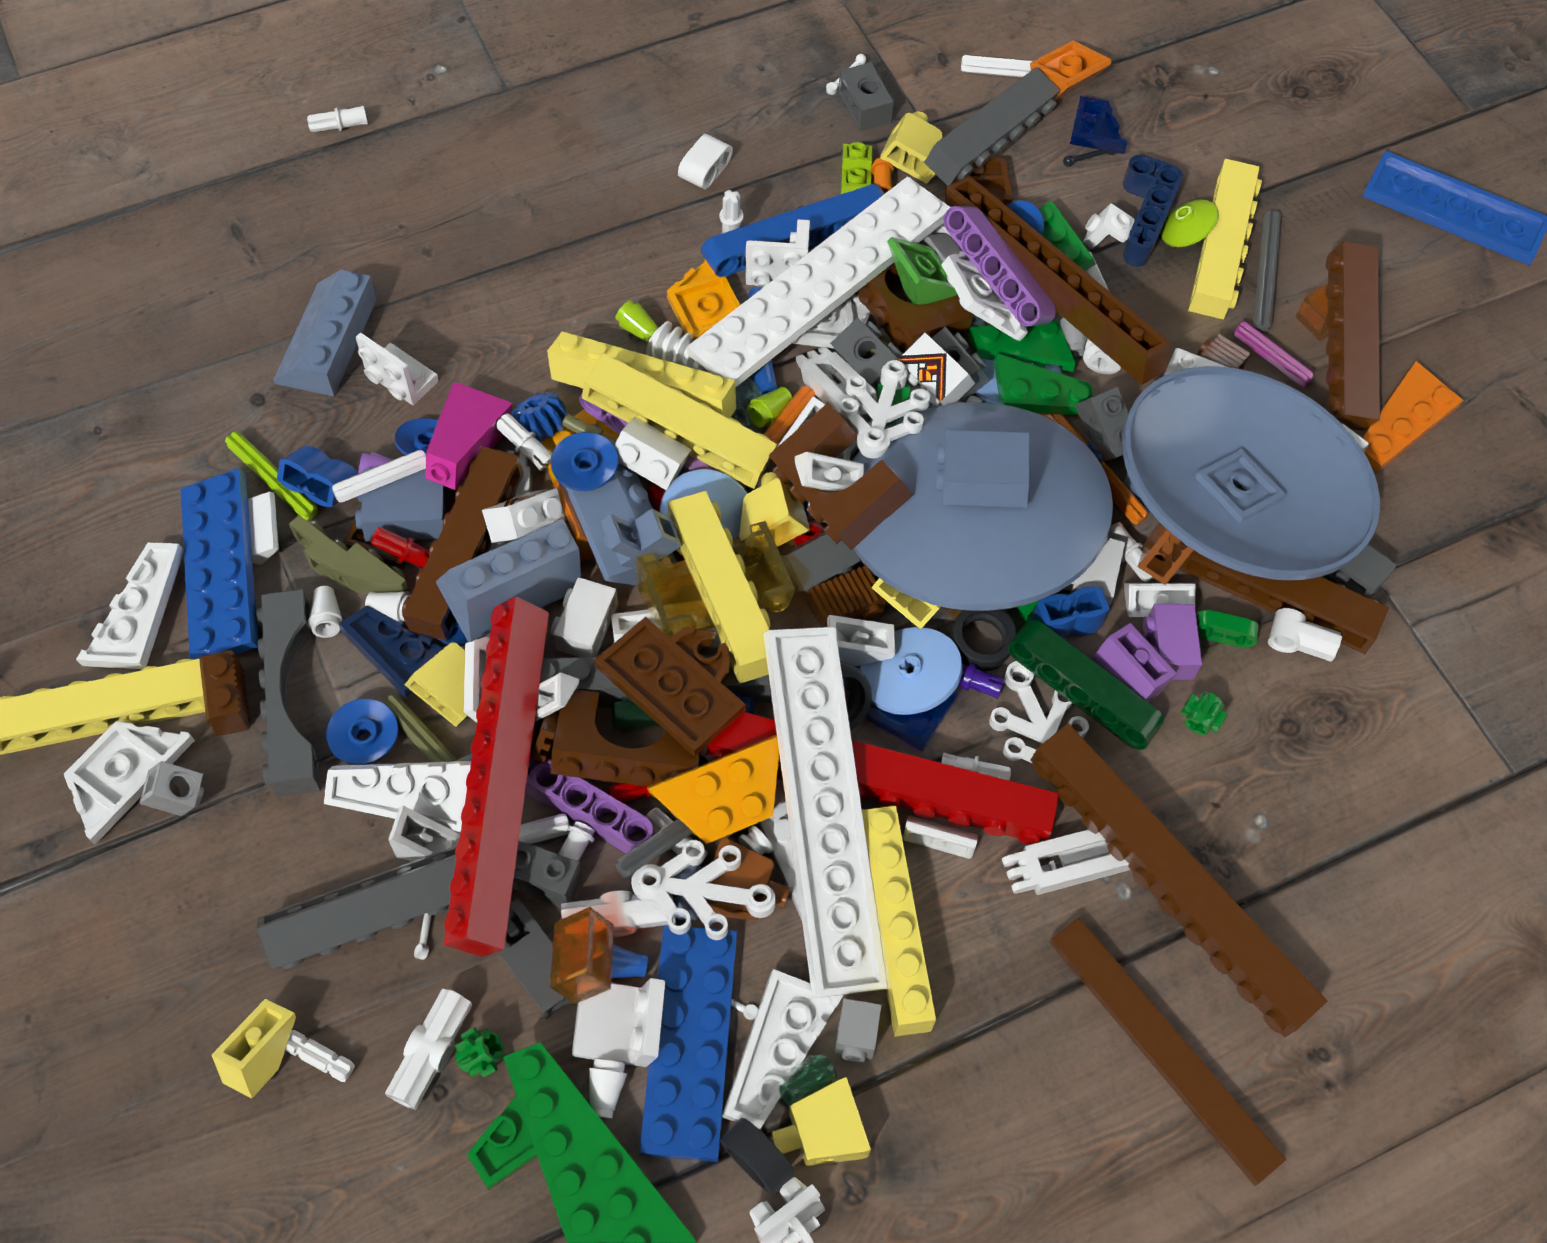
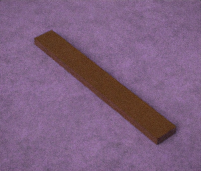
(1168, 1052)

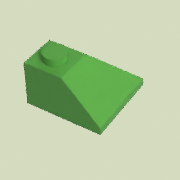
(920, 272)

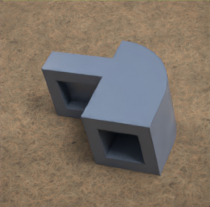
(645, 535)

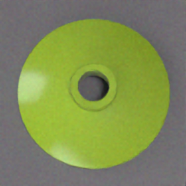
(1189, 223)

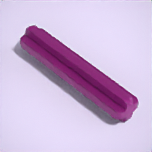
(1274, 354)

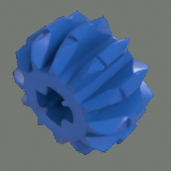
(541, 414)

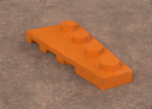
(1408, 415)

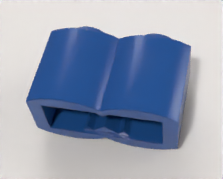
(314, 474)
(1073, 614)

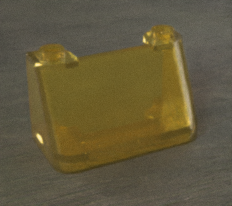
(676, 600)

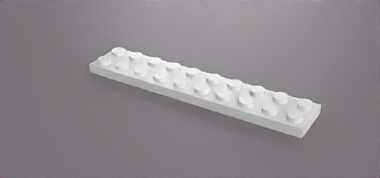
(817, 283)
(824, 812)

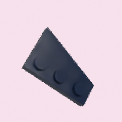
(389, 645)

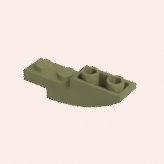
(350, 568)

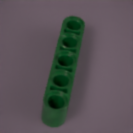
(1086, 684)

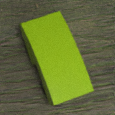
(856, 166)

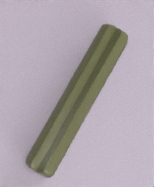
(417, 731)

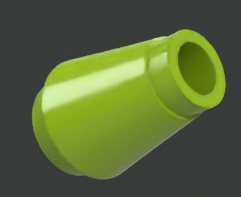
(636, 320)
(767, 407)

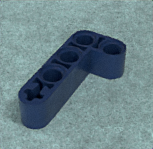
(1159, 186)

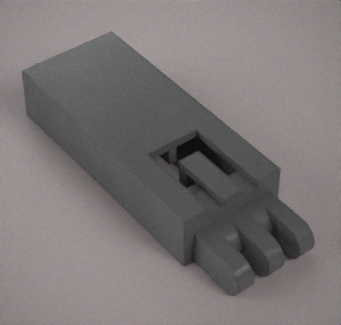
(531, 959)

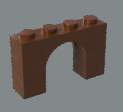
(909, 321)
(849, 512)
(585, 754)

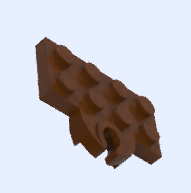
(674, 681)

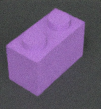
(1175, 637)
(1134, 662)

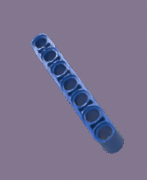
(727, 250)

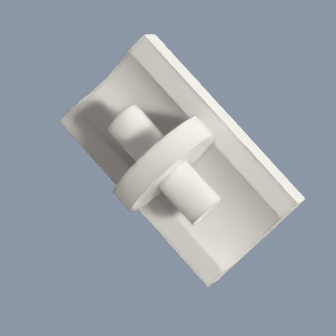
(793, 1220)

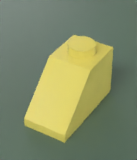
(255, 1048)

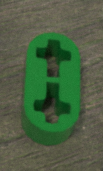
(1227, 629)

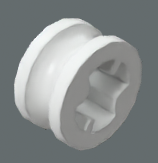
(756, 841)

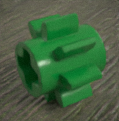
(1204, 713)
(479, 1052)

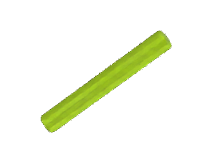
(268, 473)

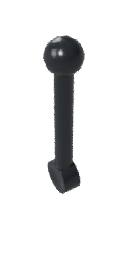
(1069, 160)

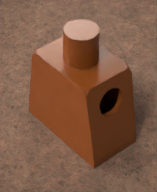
(1170, 548)
(753, 870)

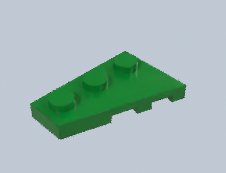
(1063, 237)
(1041, 345)
(1038, 388)
(503, 1147)

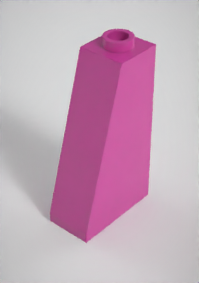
(461, 431)

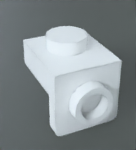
(1109, 221)

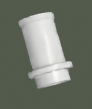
(579, 837)

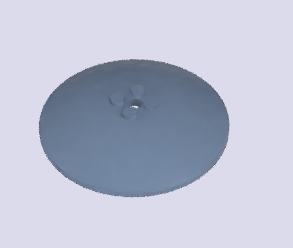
(1303, 474)
(988, 553)

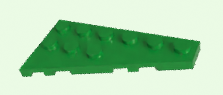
(586, 1169)

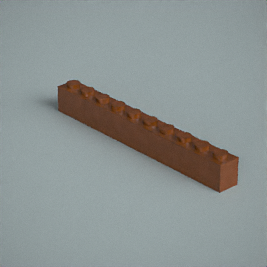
(1073, 291)
(1178, 882)

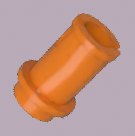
(882, 174)

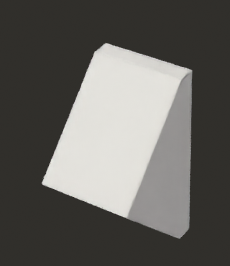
(862, 640)
(418, 836)

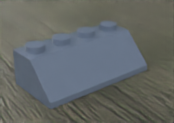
(327, 333)
(622, 498)
(531, 568)

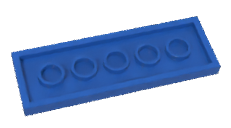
(1457, 207)
(218, 566)
(689, 1073)

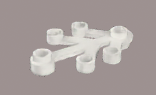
(876, 439)
(1039, 728)
(698, 888)

